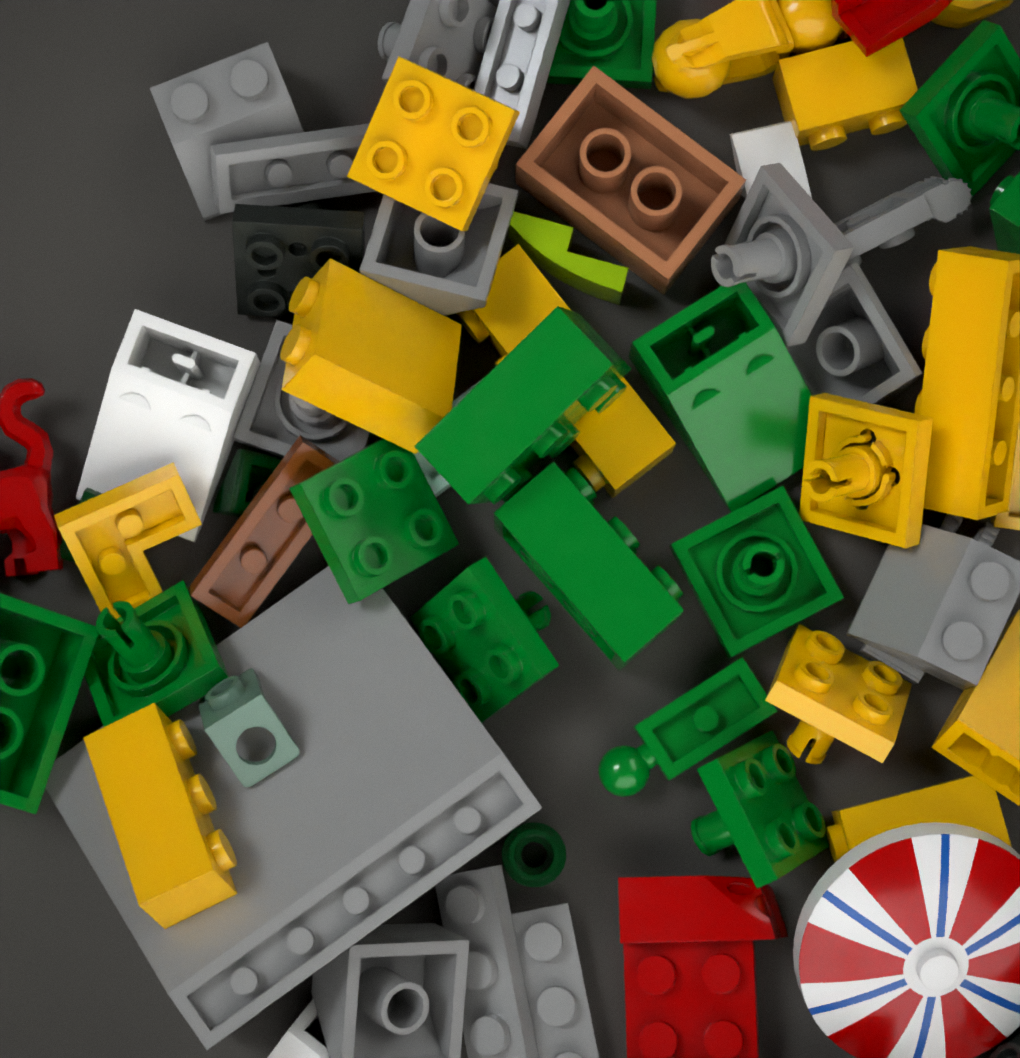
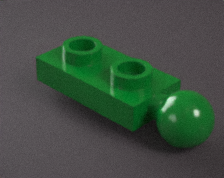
(688, 729)

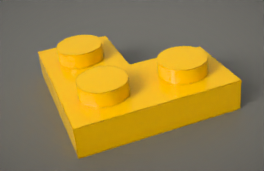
(116, 527)

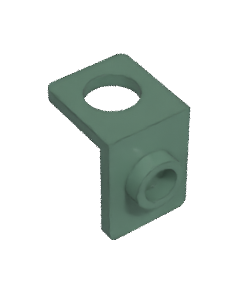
(235, 707)

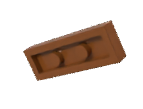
(261, 540)

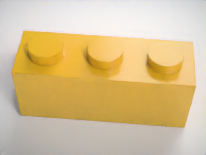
(162, 815)

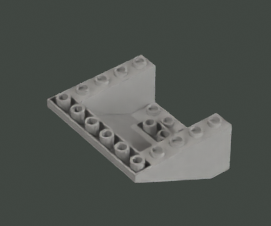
(369, 816)

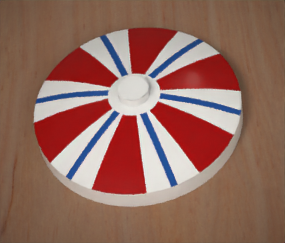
(914, 944)

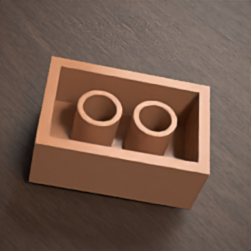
(629, 180)

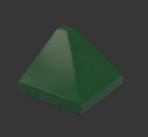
(243, 481)

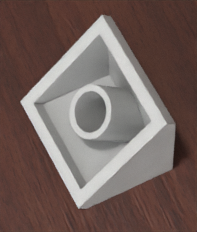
(855, 346)

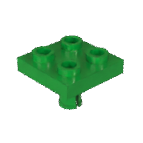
(611, 37)
(970, 108)
(373, 518)
(756, 572)
(486, 638)
(152, 656)
(759, 810)

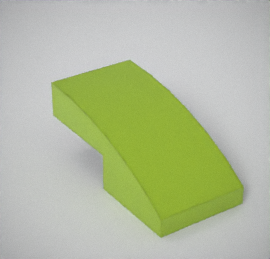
(549, 248)

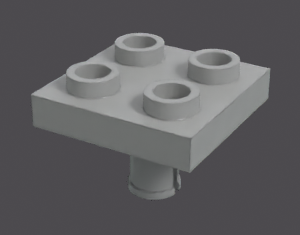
(440, 37)
(783, 253)
(276, 418)

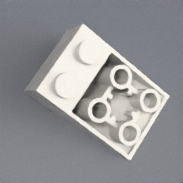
(169, 402)

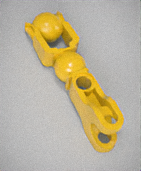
(752, 35)

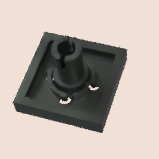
(284, 245)

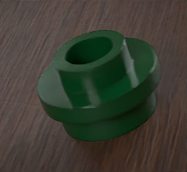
(549, 869)

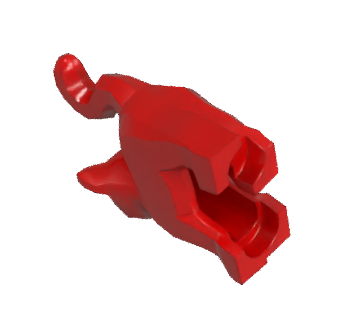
(27, 489)

